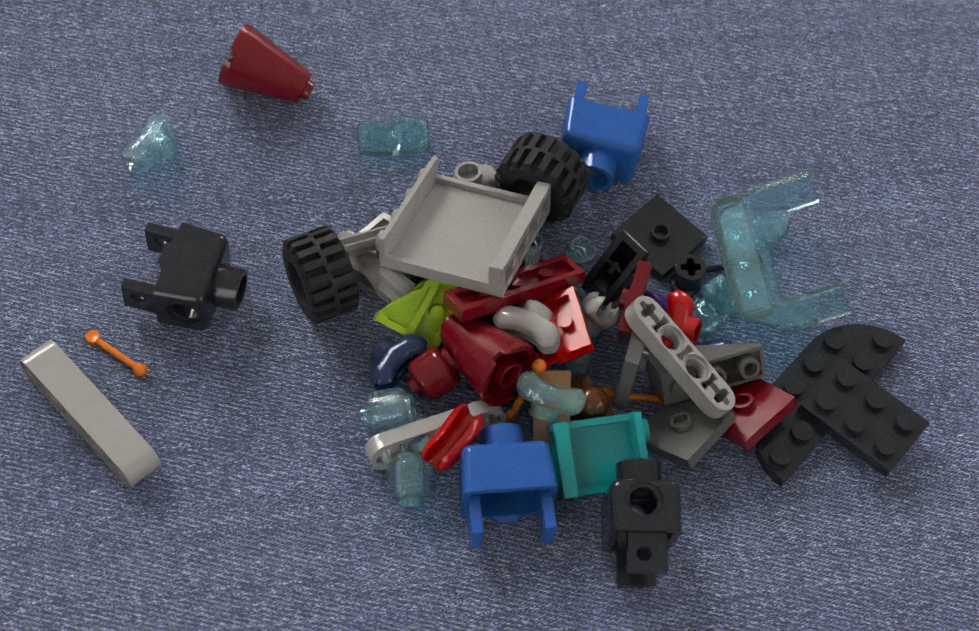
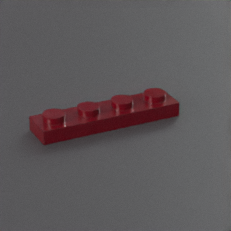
(528, 283)

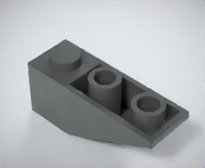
(731, 361)

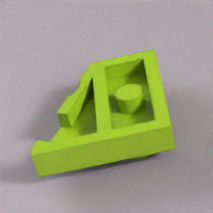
(418, 311)

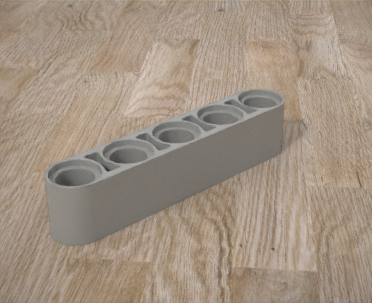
(90, 413)

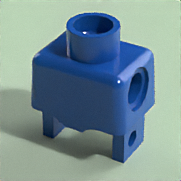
(605, 137)
(506, 482)

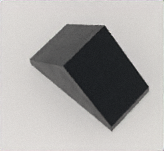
(615, 268)

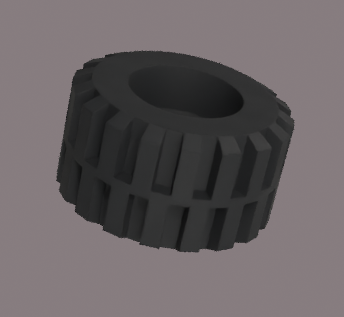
(548, 161)
(320, 274)

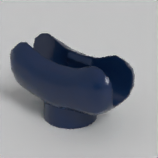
(393, 358)

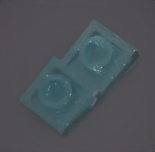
(400, 138)
(713, 306)

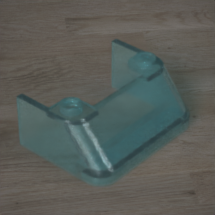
(743, 230)

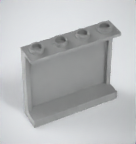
(462, 231)

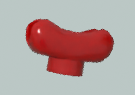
(681, 311)
(452, 437)

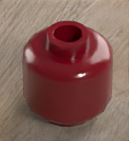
(433, 373)

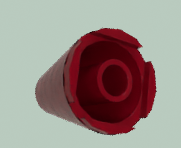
(264, 68)
(487, 357)

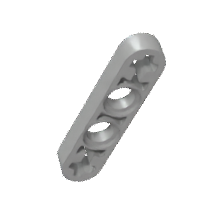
(676, 360)
(428, 426)

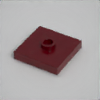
(629, 295)
(757, 411)

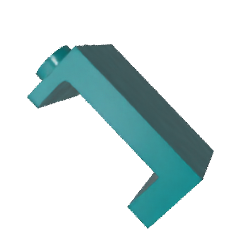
(588, 451)

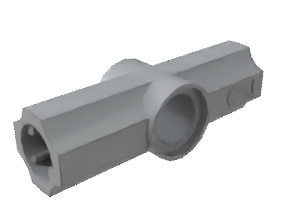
(375, 279)

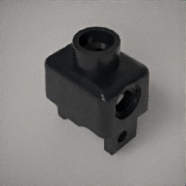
(192, 277)
(640, 539)

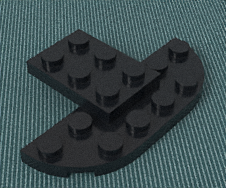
(840, 399)

